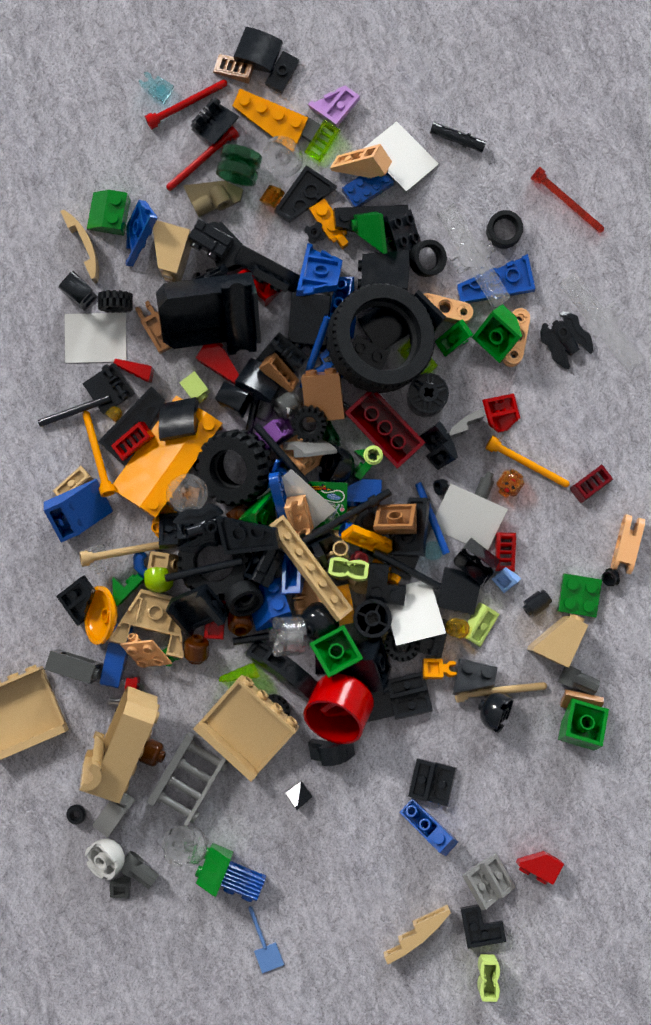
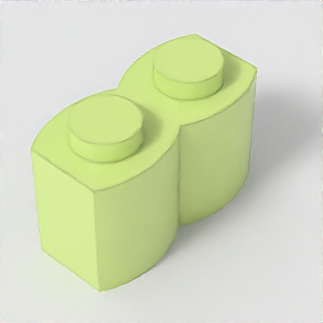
(342, 568)
(489, 975)

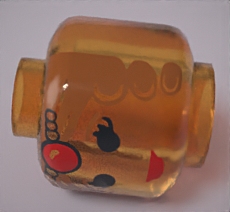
(510, 483)

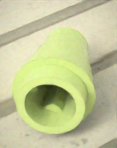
(373, 450)

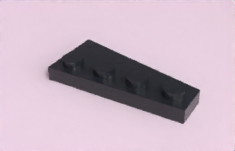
(344, 215)
(142, 411)

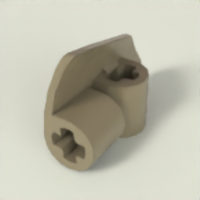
(213, 196)

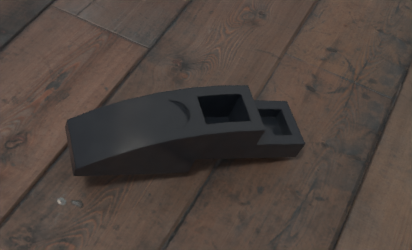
(283, 668)

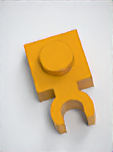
(434, 668)

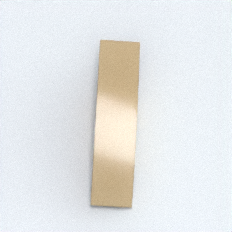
(423, 929)

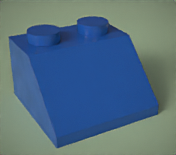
(273, 606)

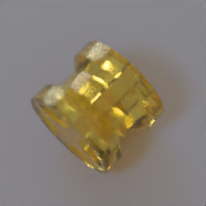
(452, 628)

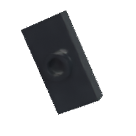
(282, 72)

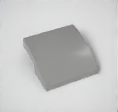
(462, 426)
(307, 449)
(488, 881)

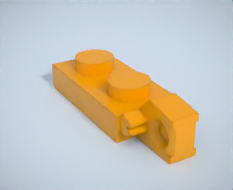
(324, 214)
(366, 539)

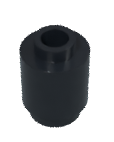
(537, 603)

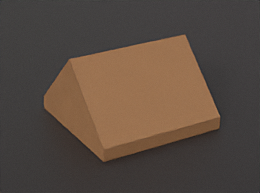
(396, 519)

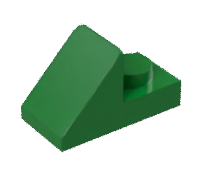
(454, 338)
(362, 469)
(122, 592)

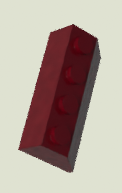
(385, 428)

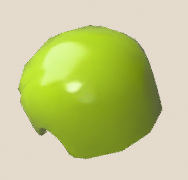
(155, 580)

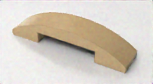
(92, 264)

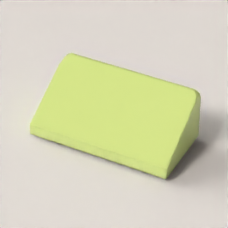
(481, 623)

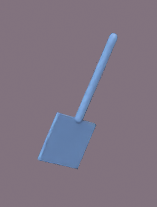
(268, 956)

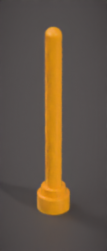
(495, 445)
(106, 488)

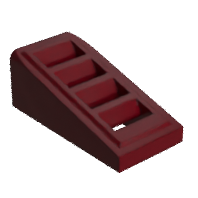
(580, 489)

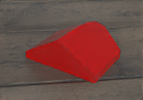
(501, 412)

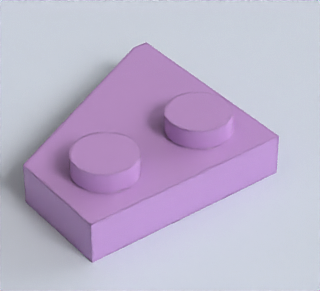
(335, 105)

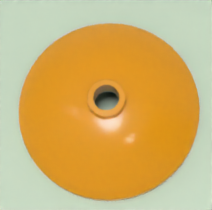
(101, 616)

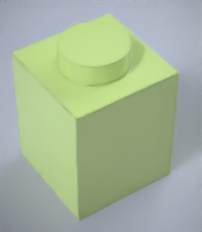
(195, 387)

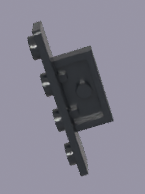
(267, 270)

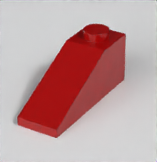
(217, 360)

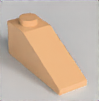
(364, 162)

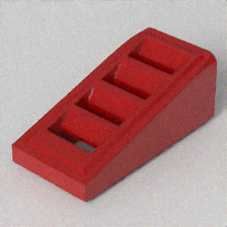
(139, 370)
(136, 445)
(512, 544)

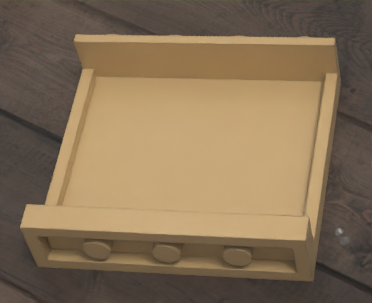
(28, 711)
(246, 727)

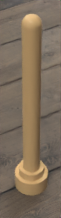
(89, 557)
(502, 689)

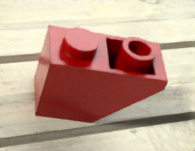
(542, 865)

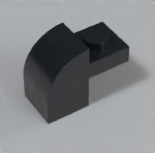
(320, 547)
(329, 752)

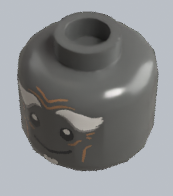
(287, 405)

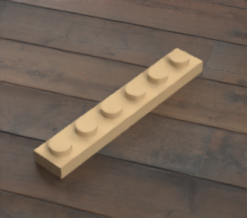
(311, 570)

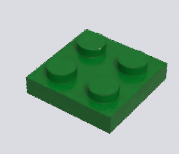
(579, 595)

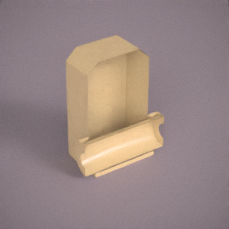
(116, 756)

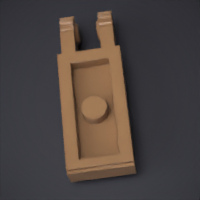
(152, 327)

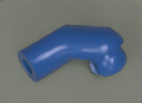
(138, 562)

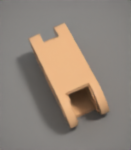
(454, 306)
(518, 349)
(628, 543)

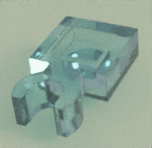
(158, 88)

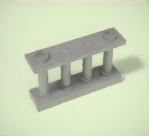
(169, 779)

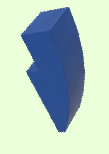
(291, 578)
(114, 664)

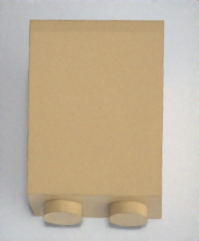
(171, 250)
(560, 640)

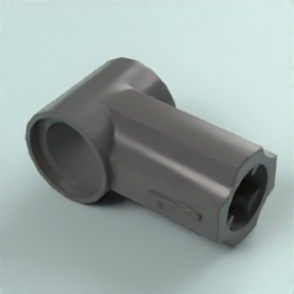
(576, 679)
(136, 868)

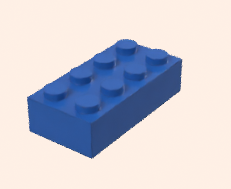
(365, 189)

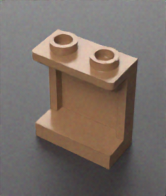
(325, 392)

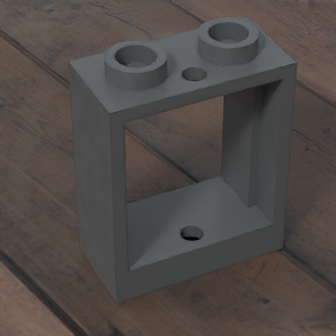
(73, 666)

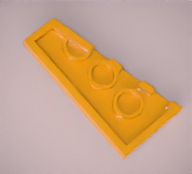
(270, 116)

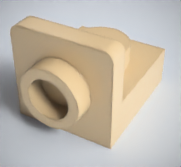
(163, 560)

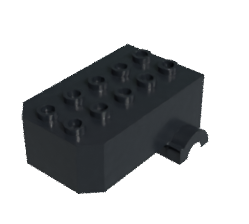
(210, 312)

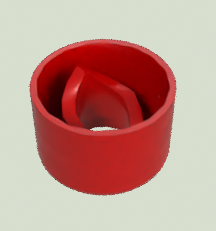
(339, 708)

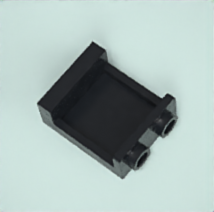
(197, 609)

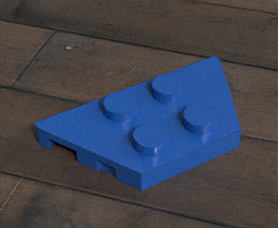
(138, 229)
(319, 272)

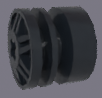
(428, 405)

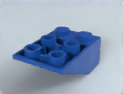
(77, 510)

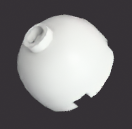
(105, 858)

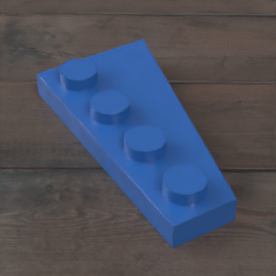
(514, 275)

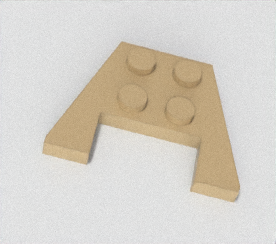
(150, 614)

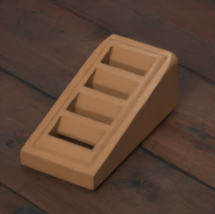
(243, 77)
(276, 368)

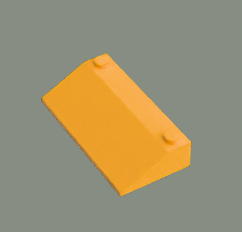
(159, 462)

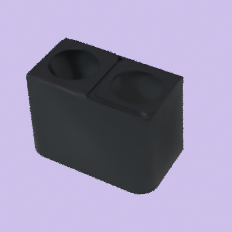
(77, 290)
(233, 399)
(476, 569)

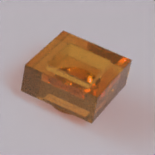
(272, 196)

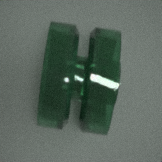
(239, 165)

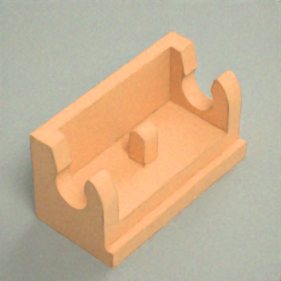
(299, 514)

